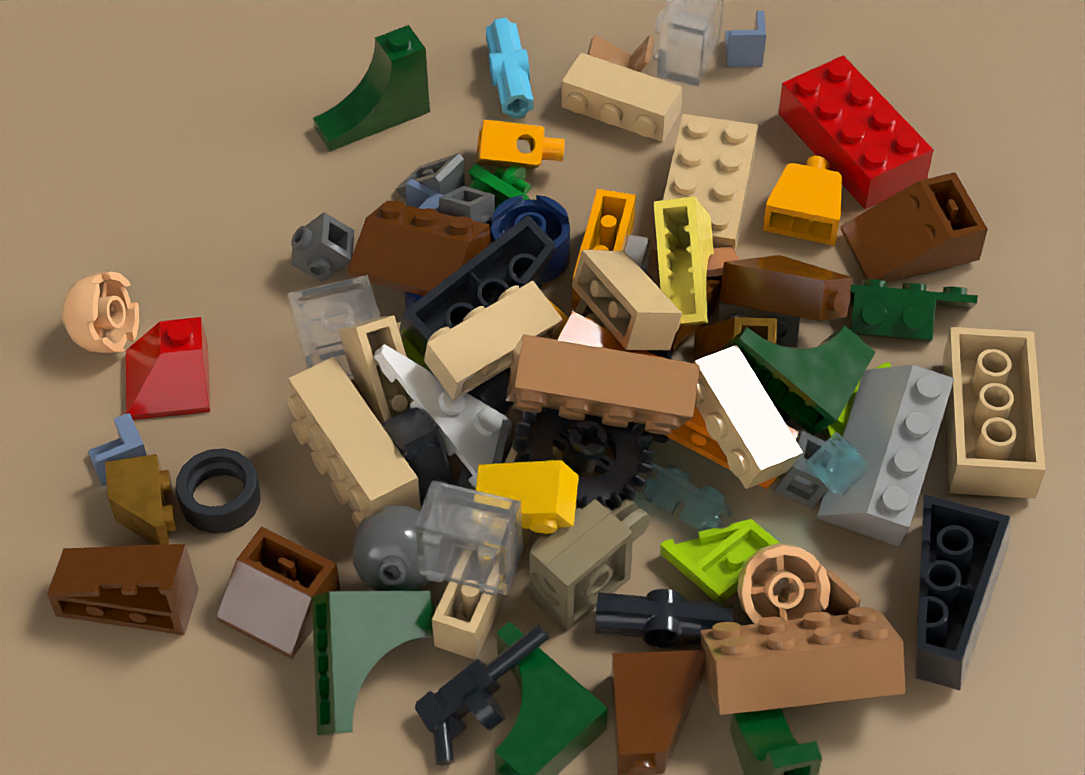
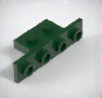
(901, 312)

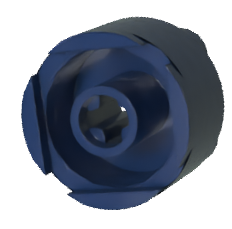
(549, 217)

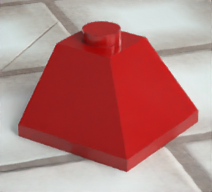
(168, 371)

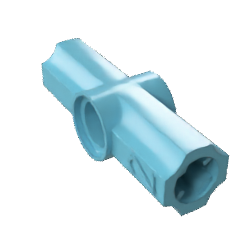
(509, 68)

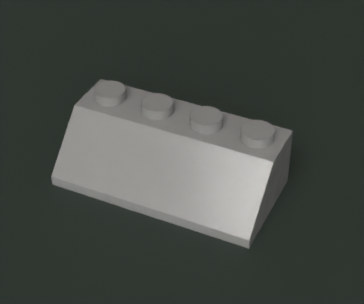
(895, 430)

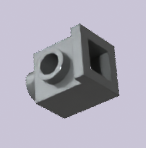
(800, 482)

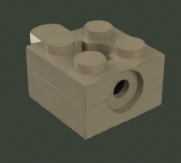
(584, 560)

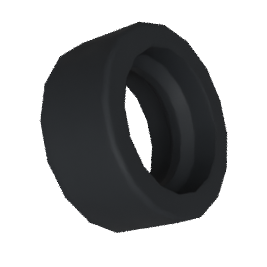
(218, 463)

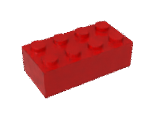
(855, 131)

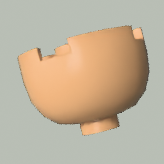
(100, 313)
(802, 586)

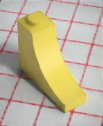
(683, 255)

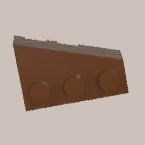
(126, 586)

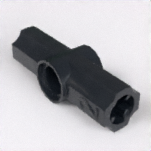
(659, 617)

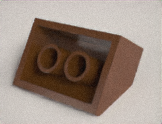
(415, 247)

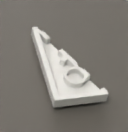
(464, 424)

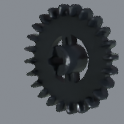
(584, 454)

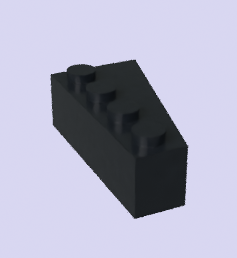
(507, 262)
(958, 575)

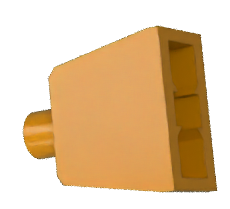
(499, 145)
(806, 202)

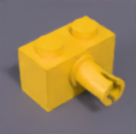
(543, 487)

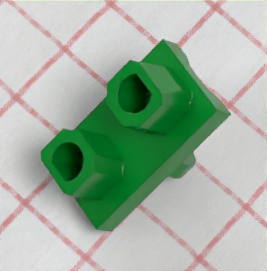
(502, 184)

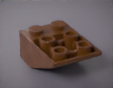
(917, 231)

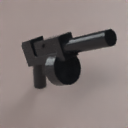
(472, 692)

